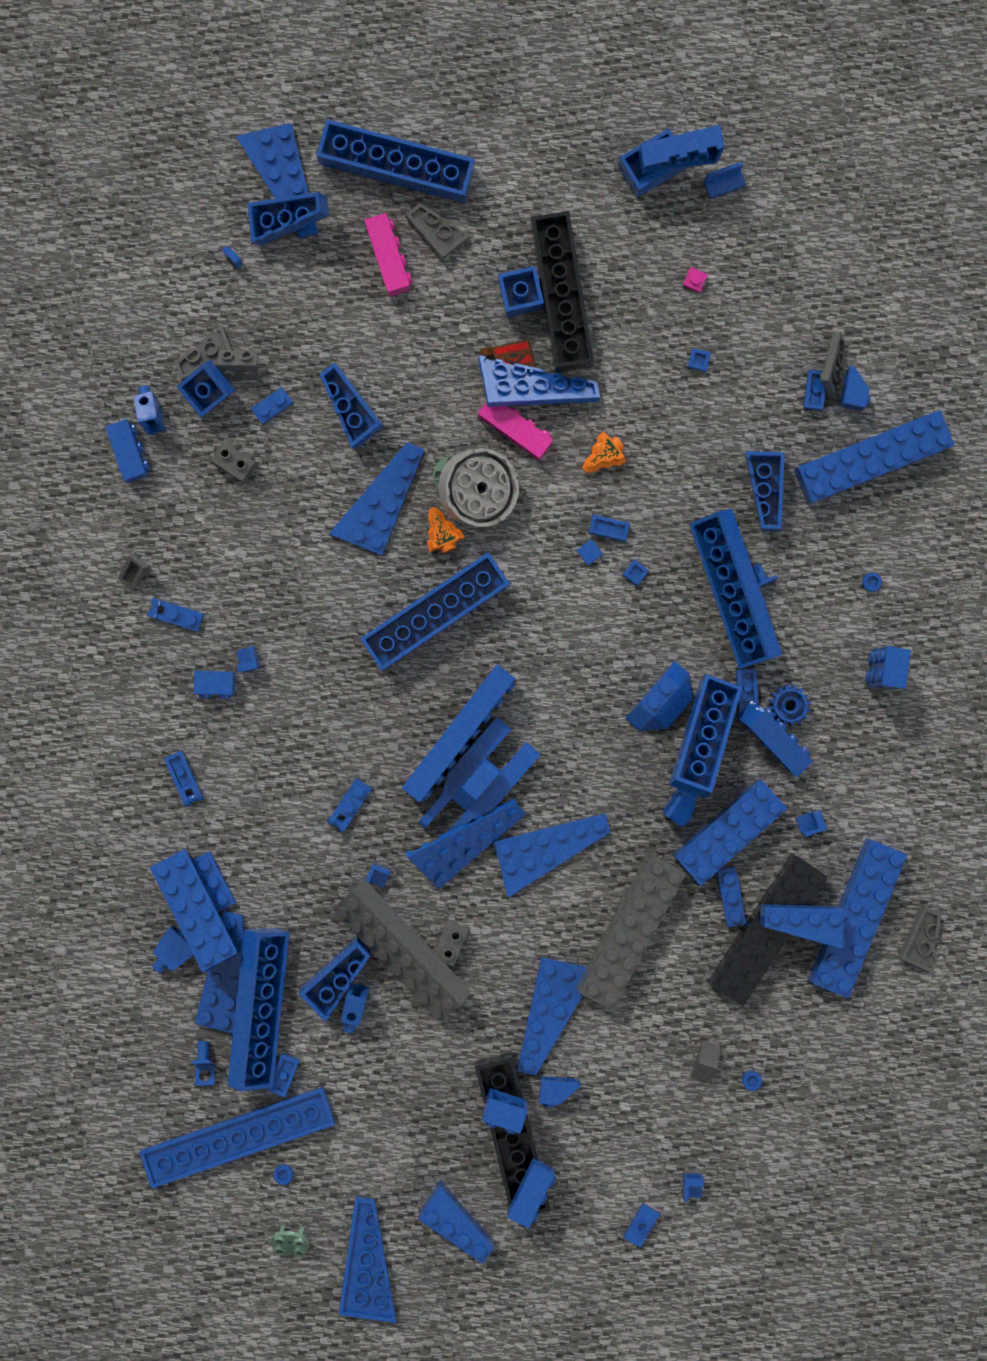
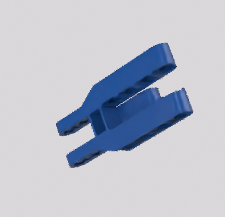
(488, 784)

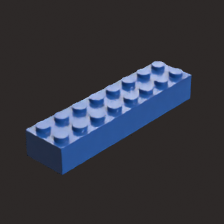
(395, 161)
(874, 457)
(735, 588)
(435, 612)
(458, 733)
(863, 907)
(258, 1009)

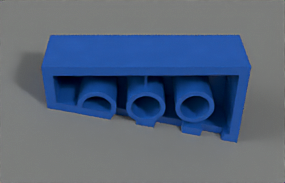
(353, 411)

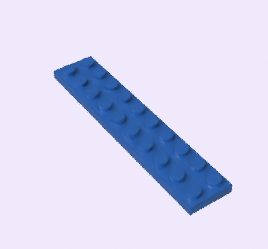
(237, 1137)

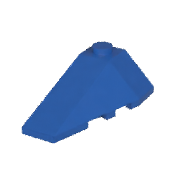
(680, 807)

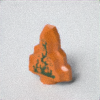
(604, 454)
(442, 533)

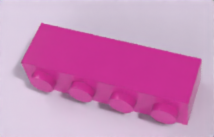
(387, 254)
(517, 429)

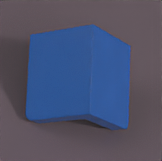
(247, 659)
(811, 823)
(378, 875)
(692, 1186)

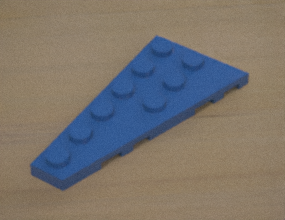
(377, 510)
(459, 846)
(550, 1010)
(366, 1276)

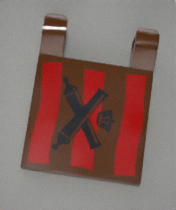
(511, 353)

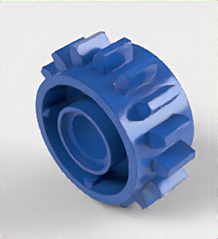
(799, 705)

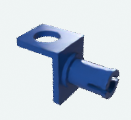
(761, 577)
(204, 1063)

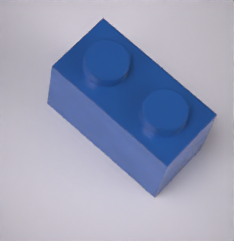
(214, 683)

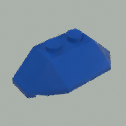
(663, 700)

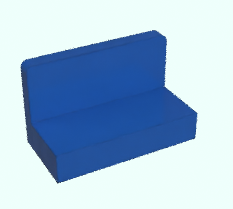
(724, 180)

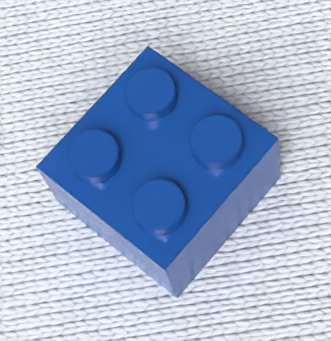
(520, 291)
(205, 388)
(504, 1111)

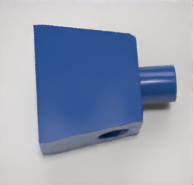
(148, 411)
(171, 950)
(354, 1006)

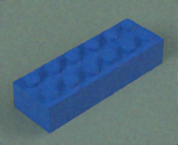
(705, 736)
(729, 831)
(194, 910)

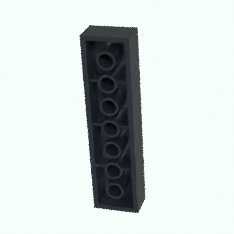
(561, 292)
(757, 945)
(512, 1150)

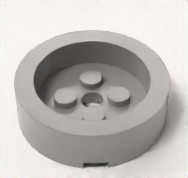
(460, 493)

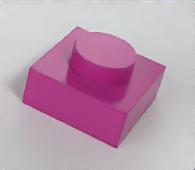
(695, 280)

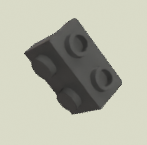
(238, 364)

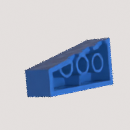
(682, 150)
(285, 215)
(767, 481)
(775, 738)
(814, 923)
(334, 979)
(454, 1222)

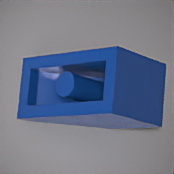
(854, 391)
(556, 1090)

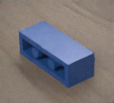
(128, 450)
(531, 1193)

